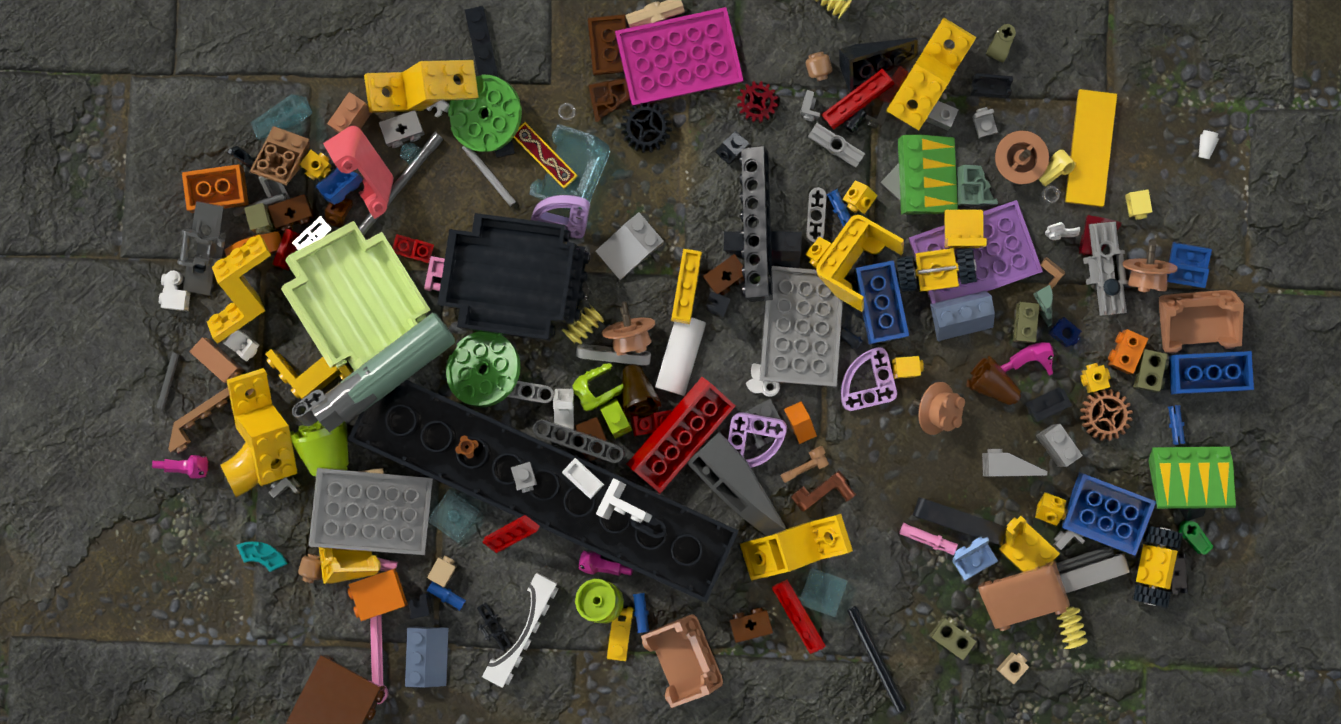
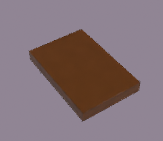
(604, 45)

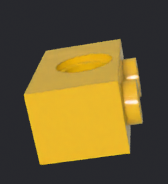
(907, 367)

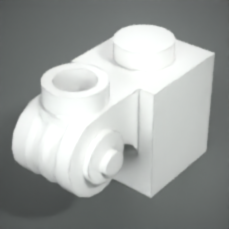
(171, 296)

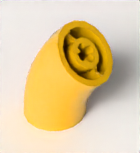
(241, 471)

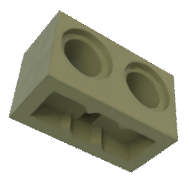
(259, 219)
(1026, 322)
(1145, 369)
(950, 641)

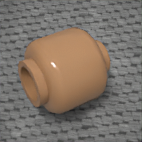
(819, 66)
(310, 568)

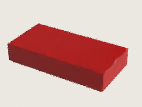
(285, 248)

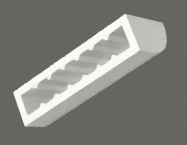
(680, 356)

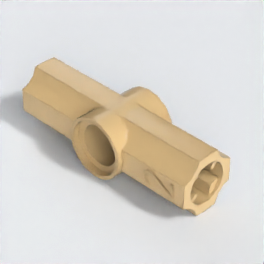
(655, 12)

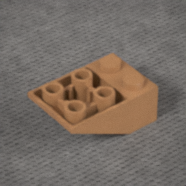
(281, 156)

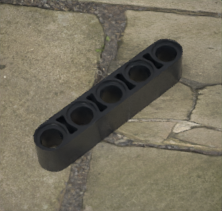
(959, 521)

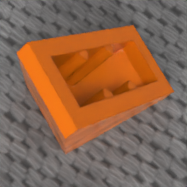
(800, 422)

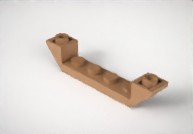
(178, 437)

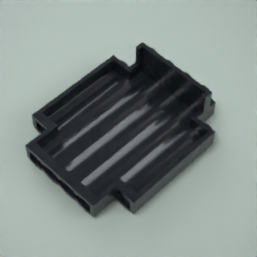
(513, 277)

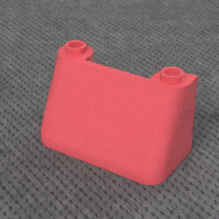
(353, 150)

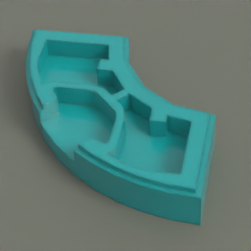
(262, 553)

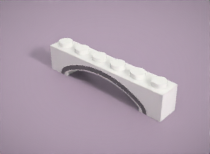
(500, 669)

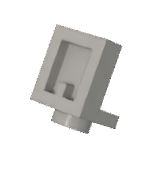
(809, 103)
(984, 122)
(524, 477)

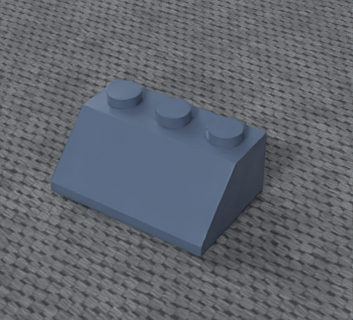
(963, 315)
(426, 656)

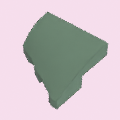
(973, 187)
(1044, 298)

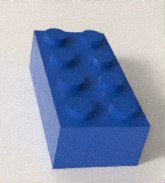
(882, 302)
(1211, 372)

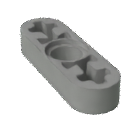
(822, 201)

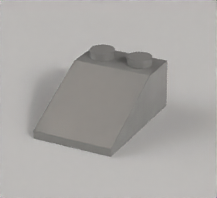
(629, 246)
(1005, 464)

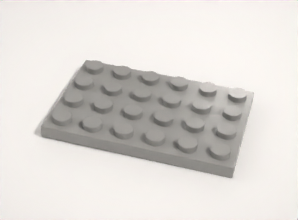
(801, 330)
(370, 511)

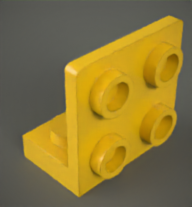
(964, 229)

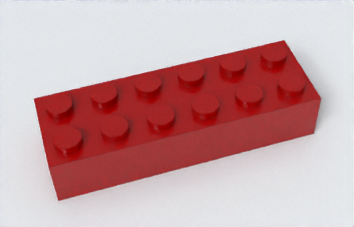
(681, 434)

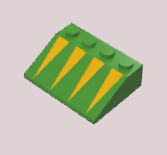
(927, 174)
(1192, 477)

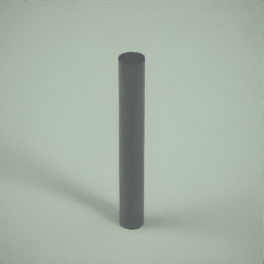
(268, 201)
(168, 381)

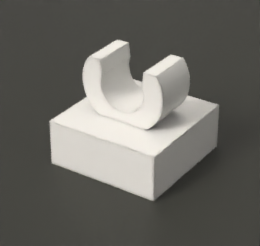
(441, 105)

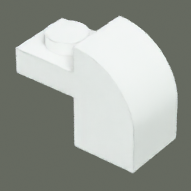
(241, 344)

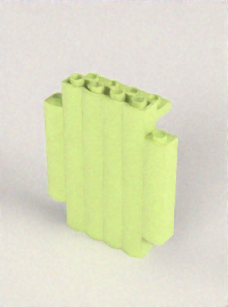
(352, 295)

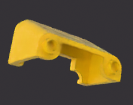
(347, 564)

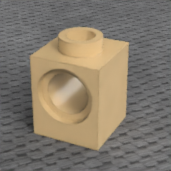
(442, 571)
(1004, 668)

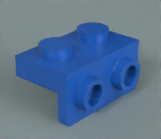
(338, 184)

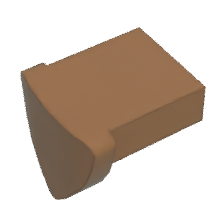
(1053, 269)

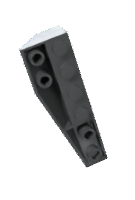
(736, 484)

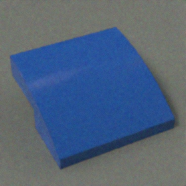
(1191, 264)

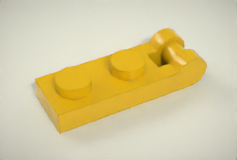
(620, 636)

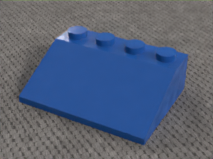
(1108, 513)

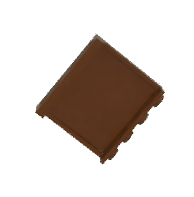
(336, 696)

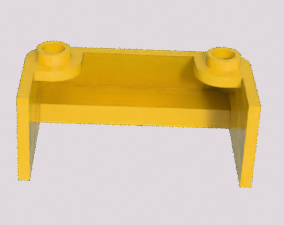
(855, 237)

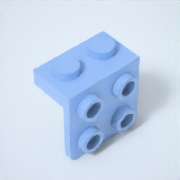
(974, 559)

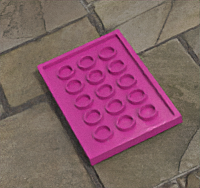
(679, 56)

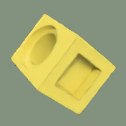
(1139, 204)

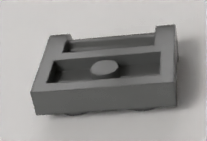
(768, 410)

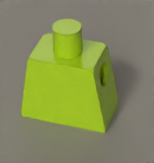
(615, 418)

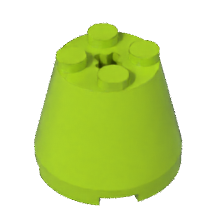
(322, 448)

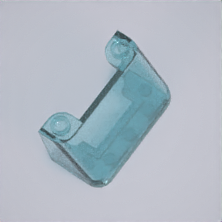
(584, 155)

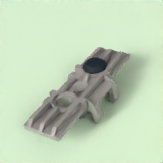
(1101, 268)

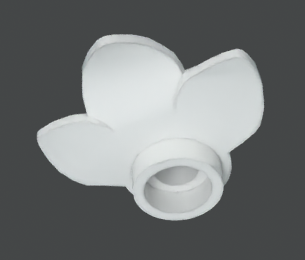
(1058, 230)
(757, 386)

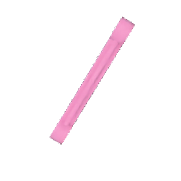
(377, 653)

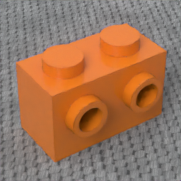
(1127, 351)

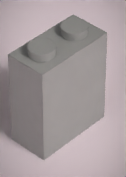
(1059, 445)

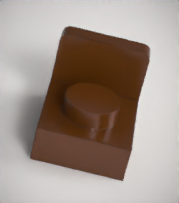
(336, 213)

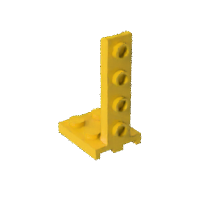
(1026, 546)

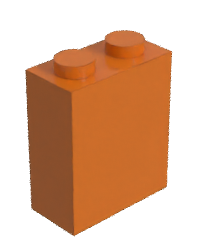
(377, 594)

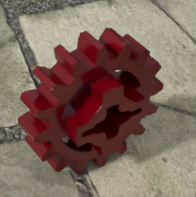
(763, 112)

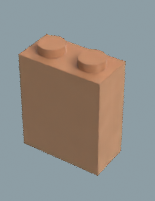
(349, 113)
(216, 360)

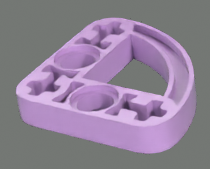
(576, 226)
(881, 384)
(748, 427)

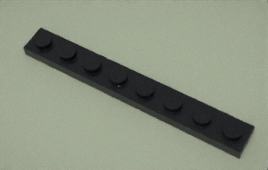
(484, 56)

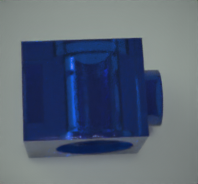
(1056, 332)

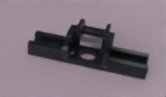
(487, 623)

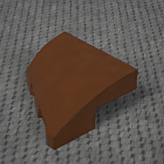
(607, 96)

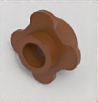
(461, 448)

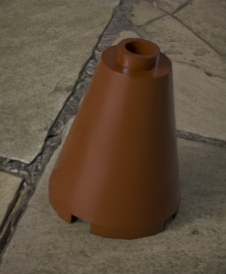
(993, 382)

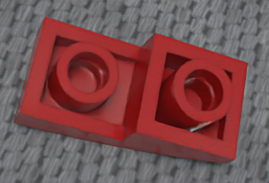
(412, 248)
(648, 424)

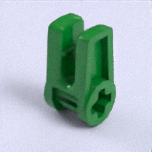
(1196, 538)

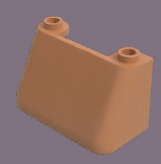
(1201, 319)
(1024, 596)
(684, 659)

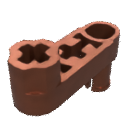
(805, 499)

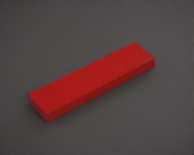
(857, 99)
(510, 534)
(798, 616)

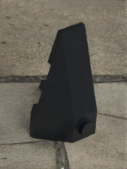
(866, 59)
(784, 245)

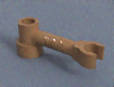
(818, 459)

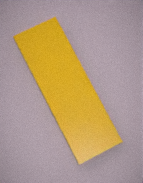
(1091, 147)

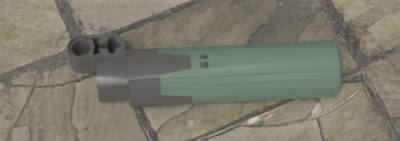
(376, 376)

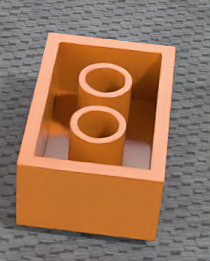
(215, 186)

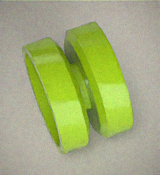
(598, 590)

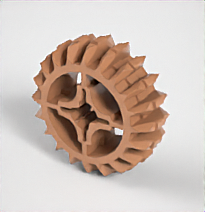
(1121, 408)

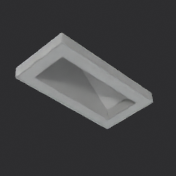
(272, 187)

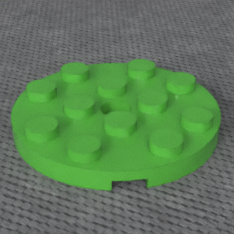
(503, 118)
(497, 380)

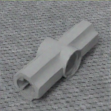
(847, 152)

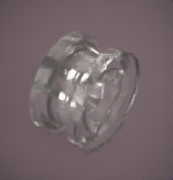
(562, 107)
(1046, 190)

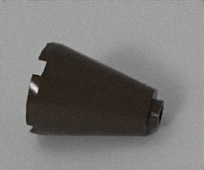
(638, 393)

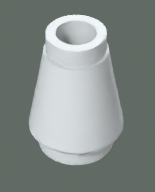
(1207, 143)

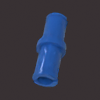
(839, 206)
(1176, 424)
(446, 595)
(641, 613)

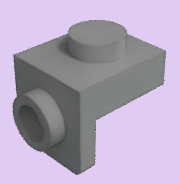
(280, 486)
(1063, 538)

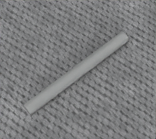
(489, 175)

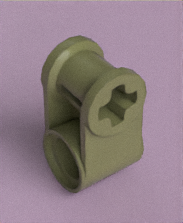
(1000, 45)

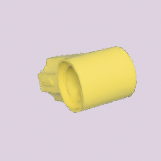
(1060, 164)

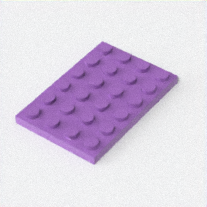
(1004, 259)

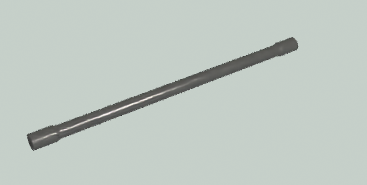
(429, 147)

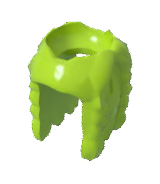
(587, 399)

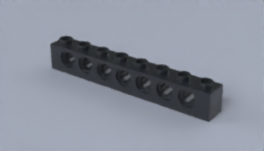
(764, 289)

